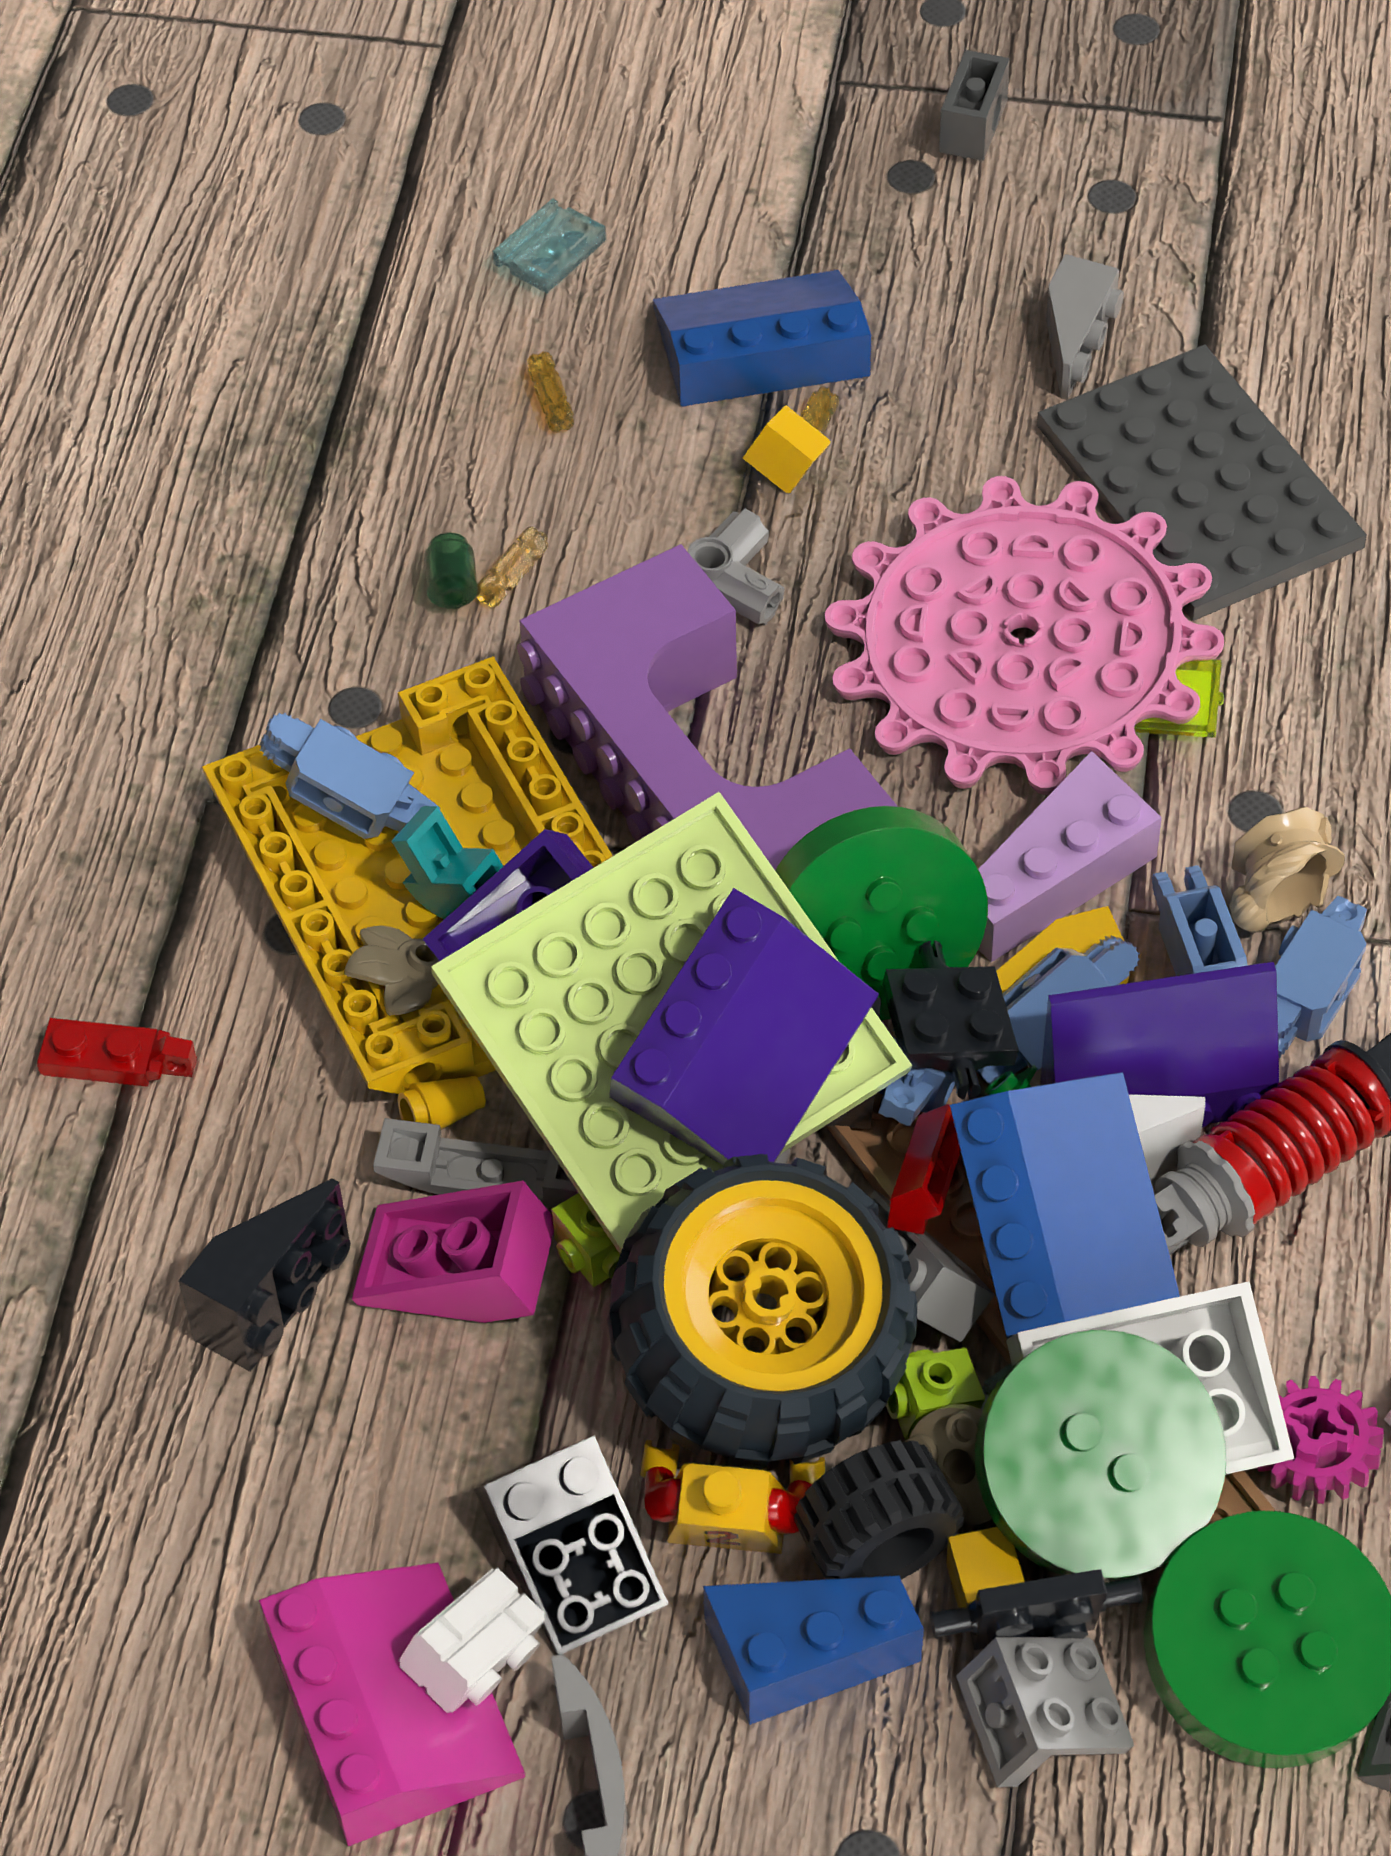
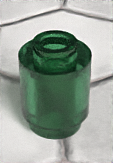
(450, 571)

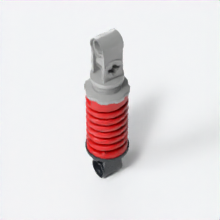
(1277, 1145)

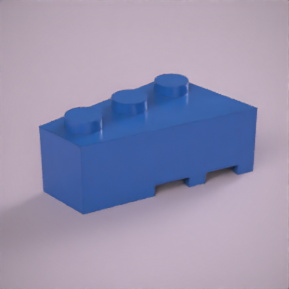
(810, 1637)

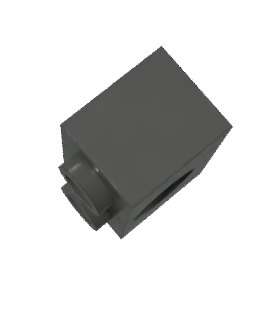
(974, 105)

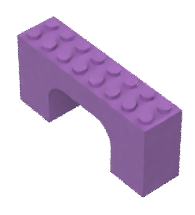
(627, 655)

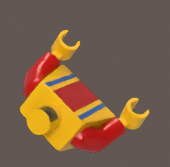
(723, 1503)

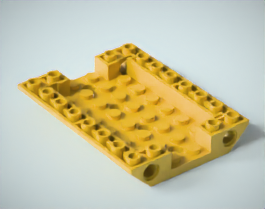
(496, 789)

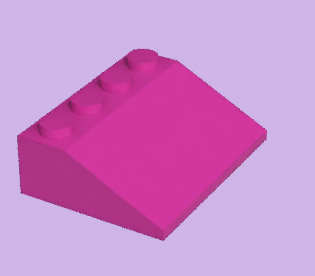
(370, 1726)

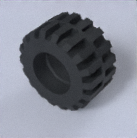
(879, 1513)

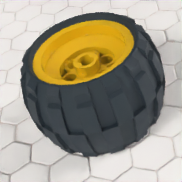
(808, 1249)

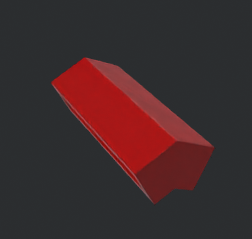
(925, 1172)

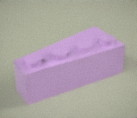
(1066, 854)

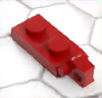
(113, 1053)

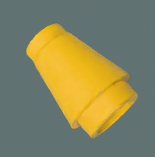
(441, 1101)

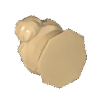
(1284, 867)

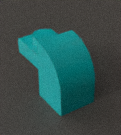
(439, 866)

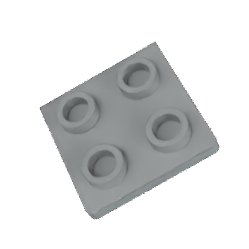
(1040, 1702)

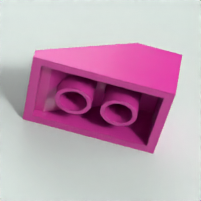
(458, 1254)

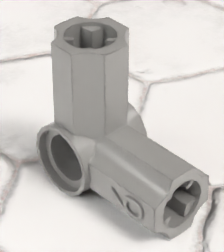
(724, 561)

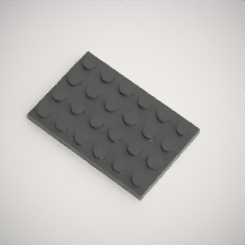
(1215, 470)

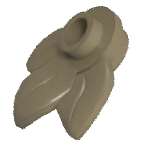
(398, 964)

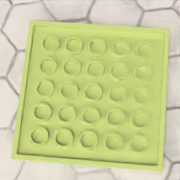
(581, 973)

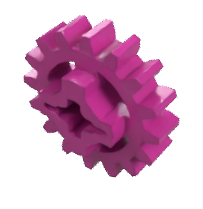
(1337, 1453)

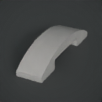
(424, 1160)
(584, 1716)

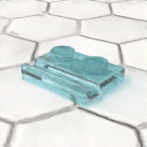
(549, 245)

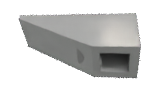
(1077, 315)
(945, 1287)

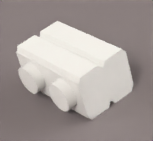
(473, 1641)

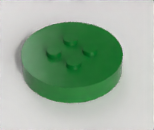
(885, 886)
(1270, 1639)

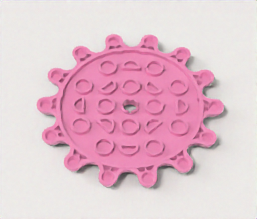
(1080, 685)

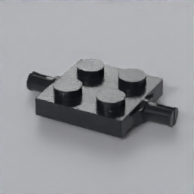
(950, 1018)
(1038, 1608)

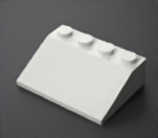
(1223, 1346)

